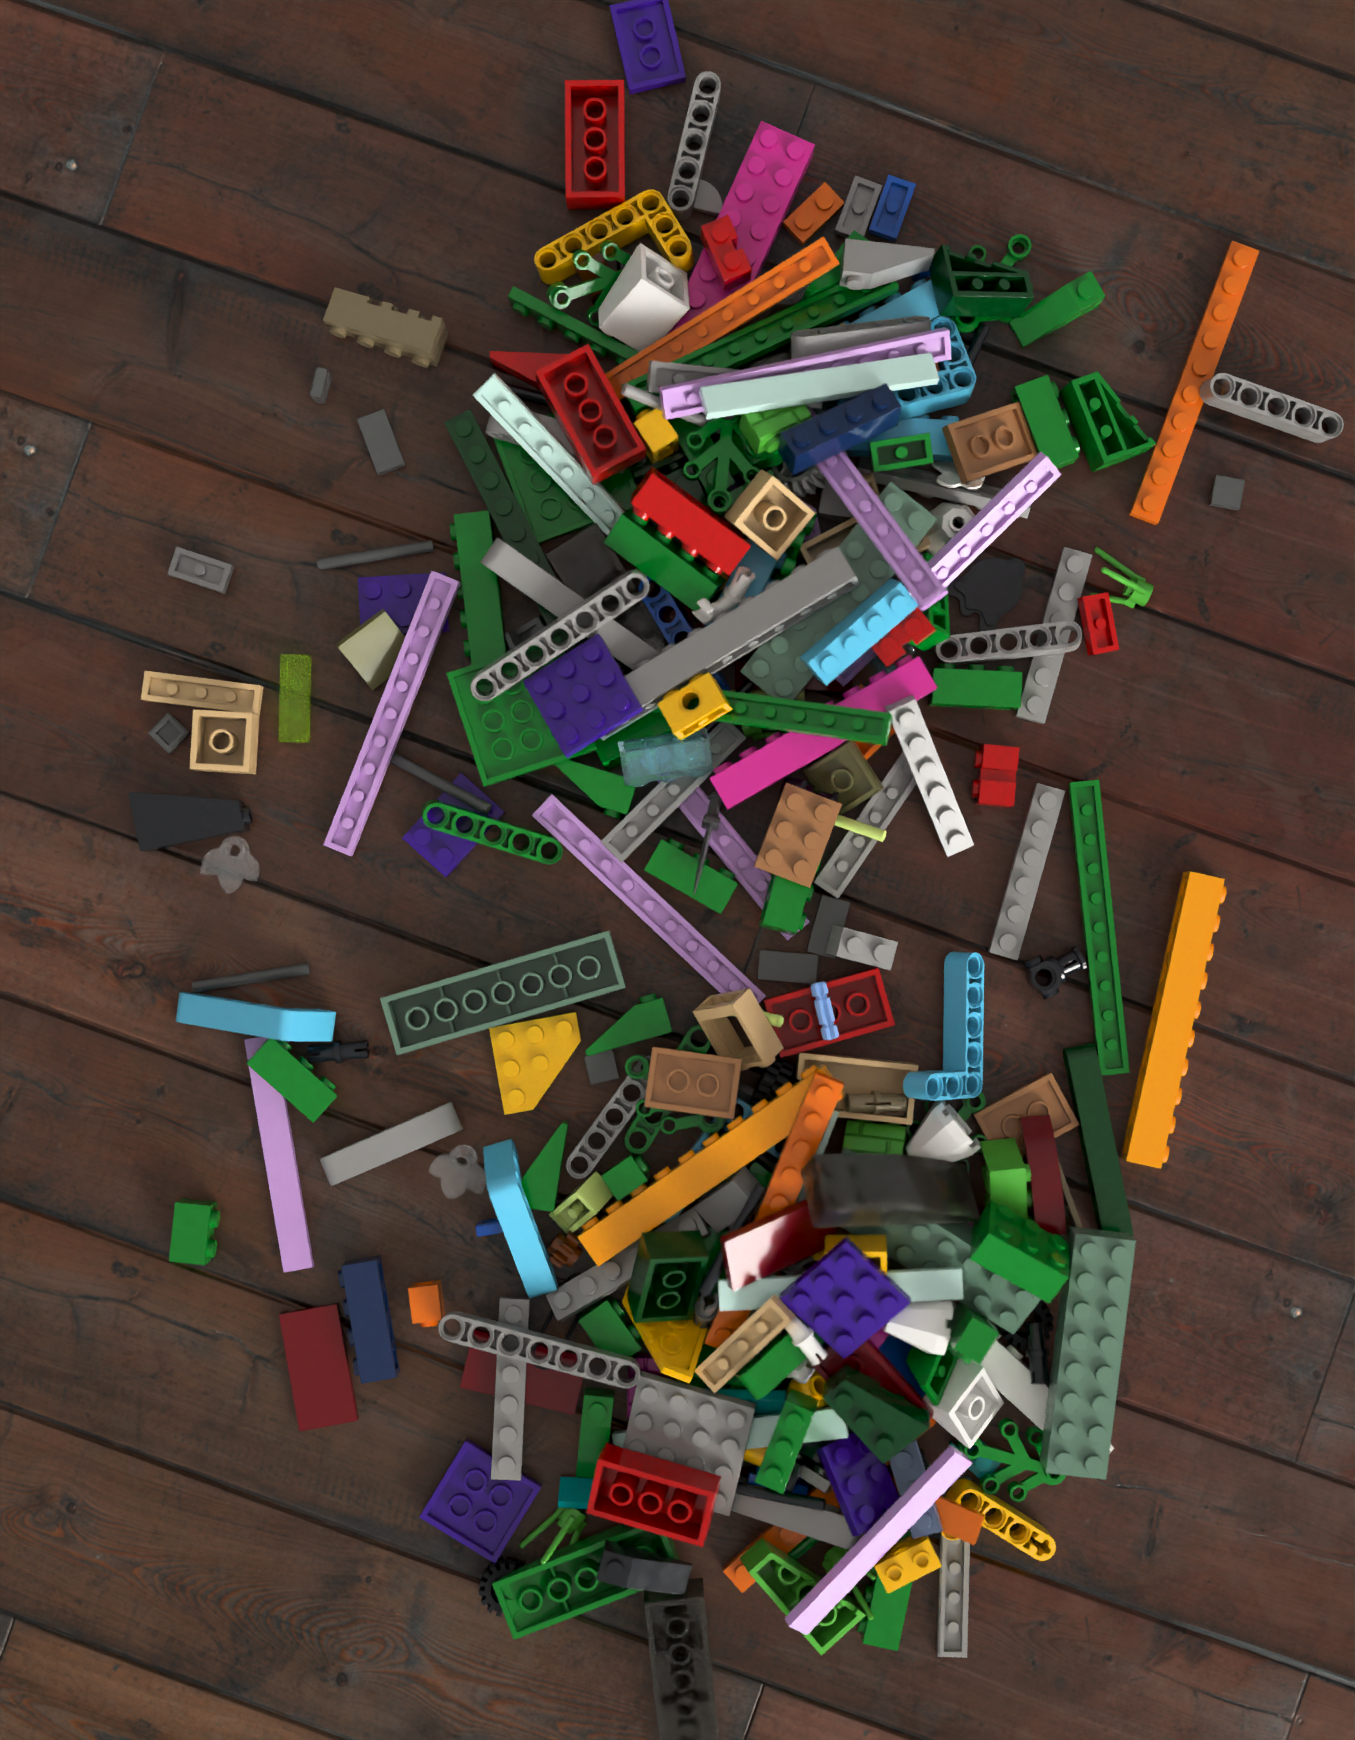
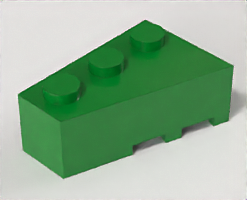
(1101, 423)

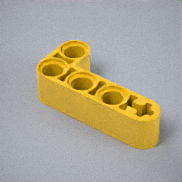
(1003, 1519)

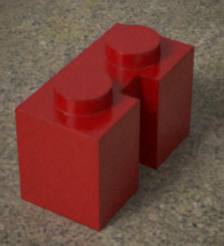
(720, 243)
(912, 627)
(995, 775)

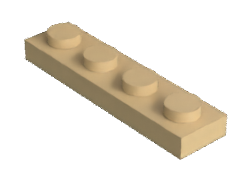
(201, 692)
(744, 1343)

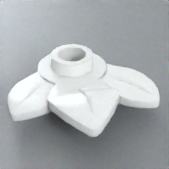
(950, 477)

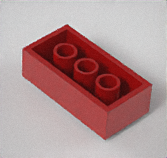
(594, 144)
(590, 414)
(690, 521)
(857, 1005)
(653, 1494)

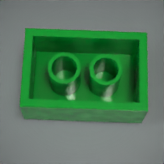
(1020, 1251)

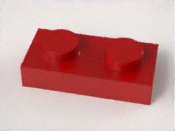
(1098, 623)

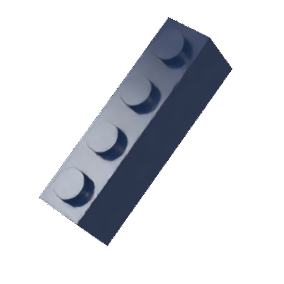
(839, 429)
(370, 1319)

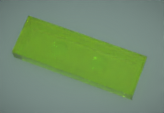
(294, 698)

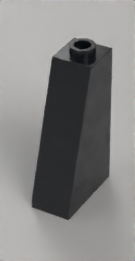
(179, 820)

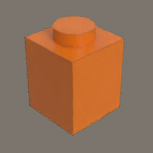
(426, 1303)

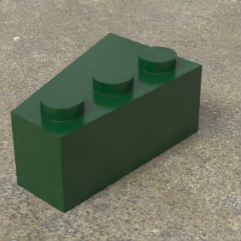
(976, 287)
(874, 1414)

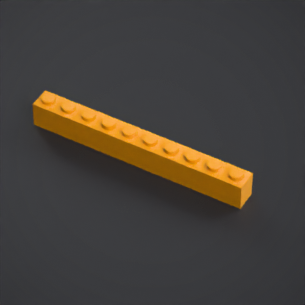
(1172, 1019)
(696, 1171)

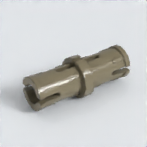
(857, 1103)

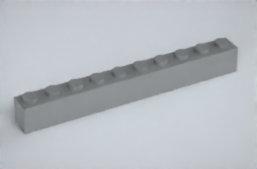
(742, 629)

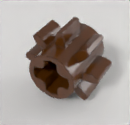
(564, 1249)

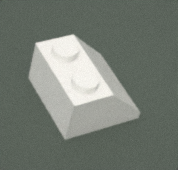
(967, 1403)

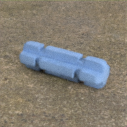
(824, 1010)

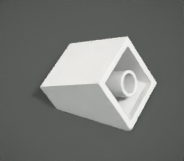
(644, 300)

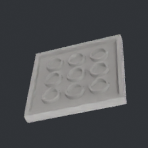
(691, 1430)

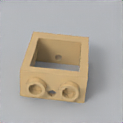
(714, 1021)

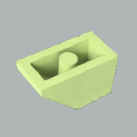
(582, 1203)

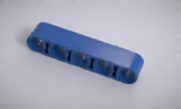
(679, 625)

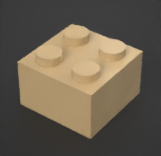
(769, 514)
(224, 741)

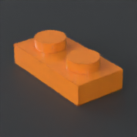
(813, 214)

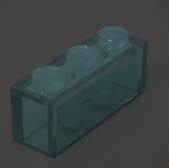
(665, 758)

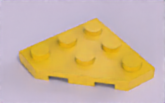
(531, 1057)
(672, 1344)

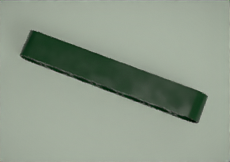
(1097, 1138)

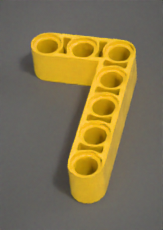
(611, 226)

